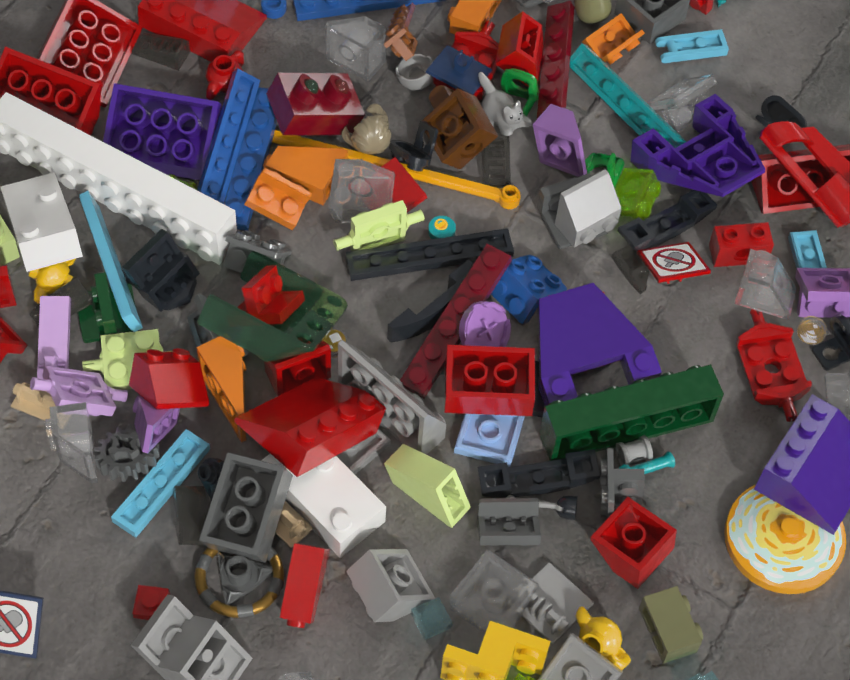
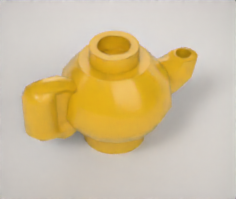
(51, 278)
(603, 637)

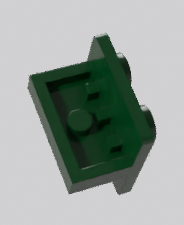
(102, 315)

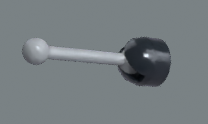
(565, 506)

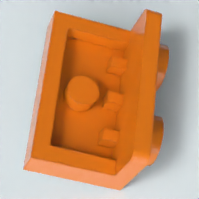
(612, 39)

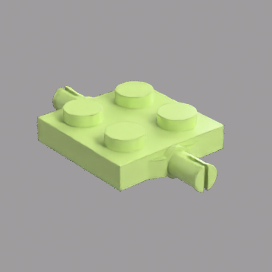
(379, 227)
(118, 355)

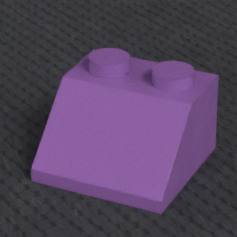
(560, 140)

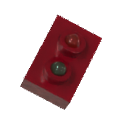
(314, 103)

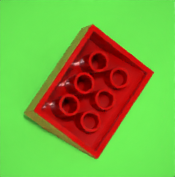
(208, 25)
(91, 43)
(313, 423)

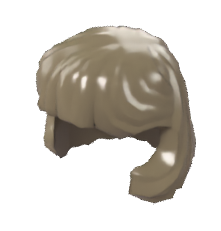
(372, 134)

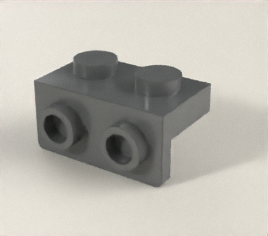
(509, 521)

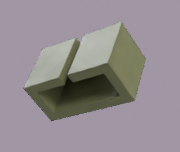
(670, 616)

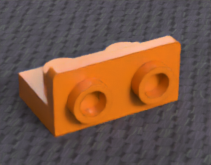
(278, 198)

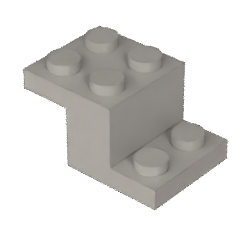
(189, 645)

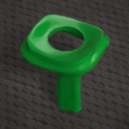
(511, 88)
(611, 162)

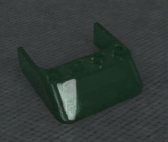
(271, 342)

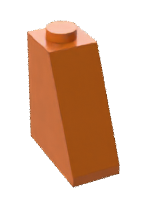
(307, 166)

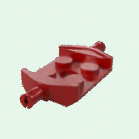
(480, 46)
(772, 345)

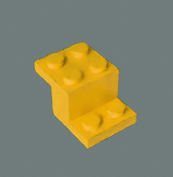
(499, 650)

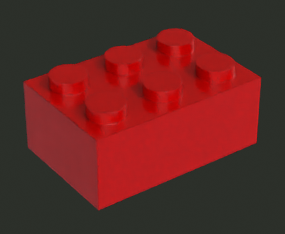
(489, 380)

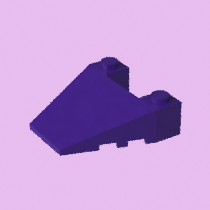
(710, 162)
(584, 332)

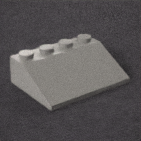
(405, 412)

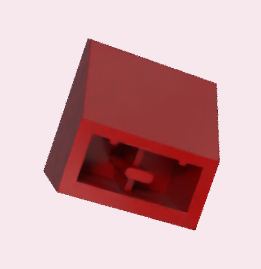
(521, 45)

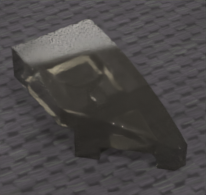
(632, 267)

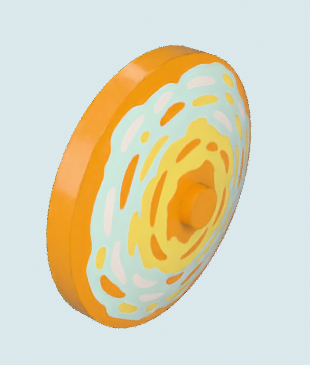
(780, 546)

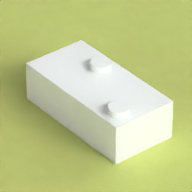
(41, 222)
(335, 504)

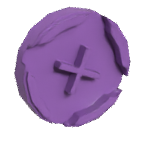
(485, 325)

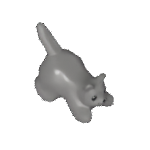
(501, 108)

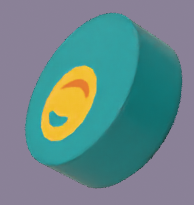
(441, 227)

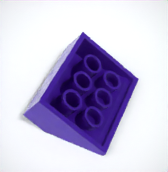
(162, 129)
(812, 466)

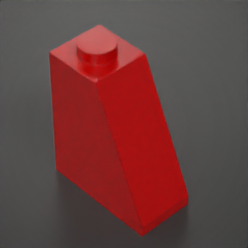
(304, 584)

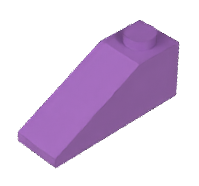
(152, 423)

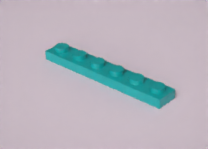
(620, 95)

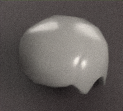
(412, 72)

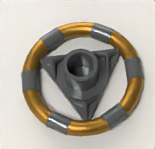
(238, 579)

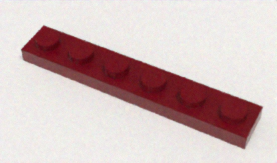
(556, 56)
(475, 287)

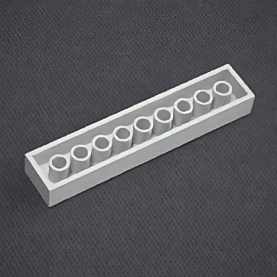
(115, 179)

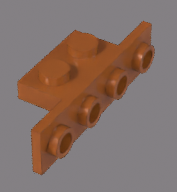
(398, 35)

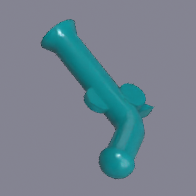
(666, 460)

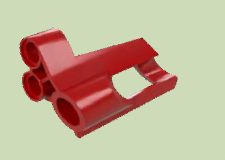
(833, 195)

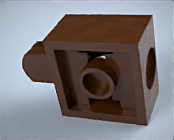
(460, 125)

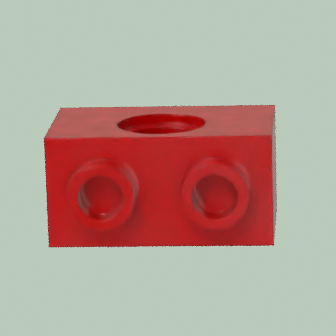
(732, 243)

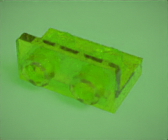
(637, 192)

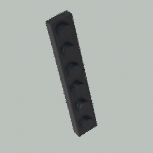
(424, 254)

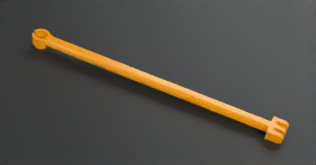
(428, 176)

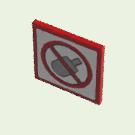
(673, 262)

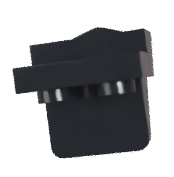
(162, 273)

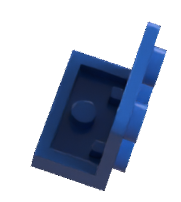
(523, 285)

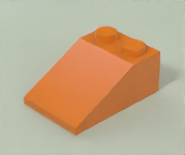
(224, 378)

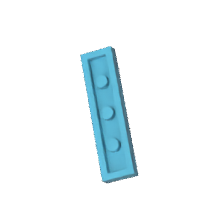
(160, 482)

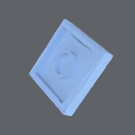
(489, 437)

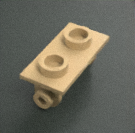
(32, 401)
(292, 526)

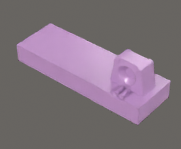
(54, 332)

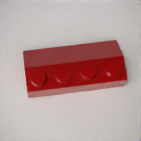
(51, 89)
(780, 191)

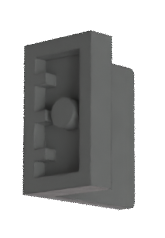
(548, 207)

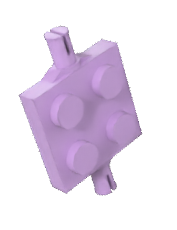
(78, 386)

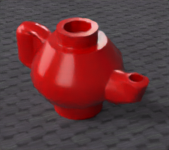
(220, 72)

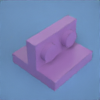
(823, 292)

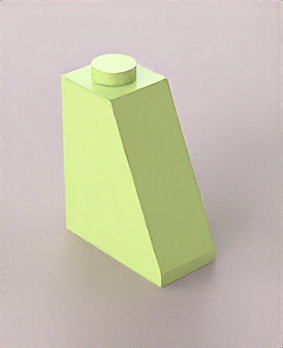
(429, 483)

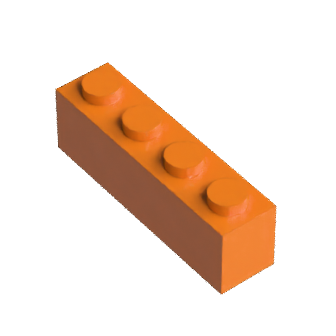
(471, 15)

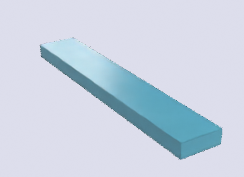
(110, 262)

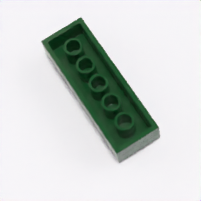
(631, 411)

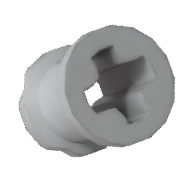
(634, 451)

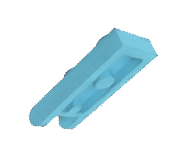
(693, 46)

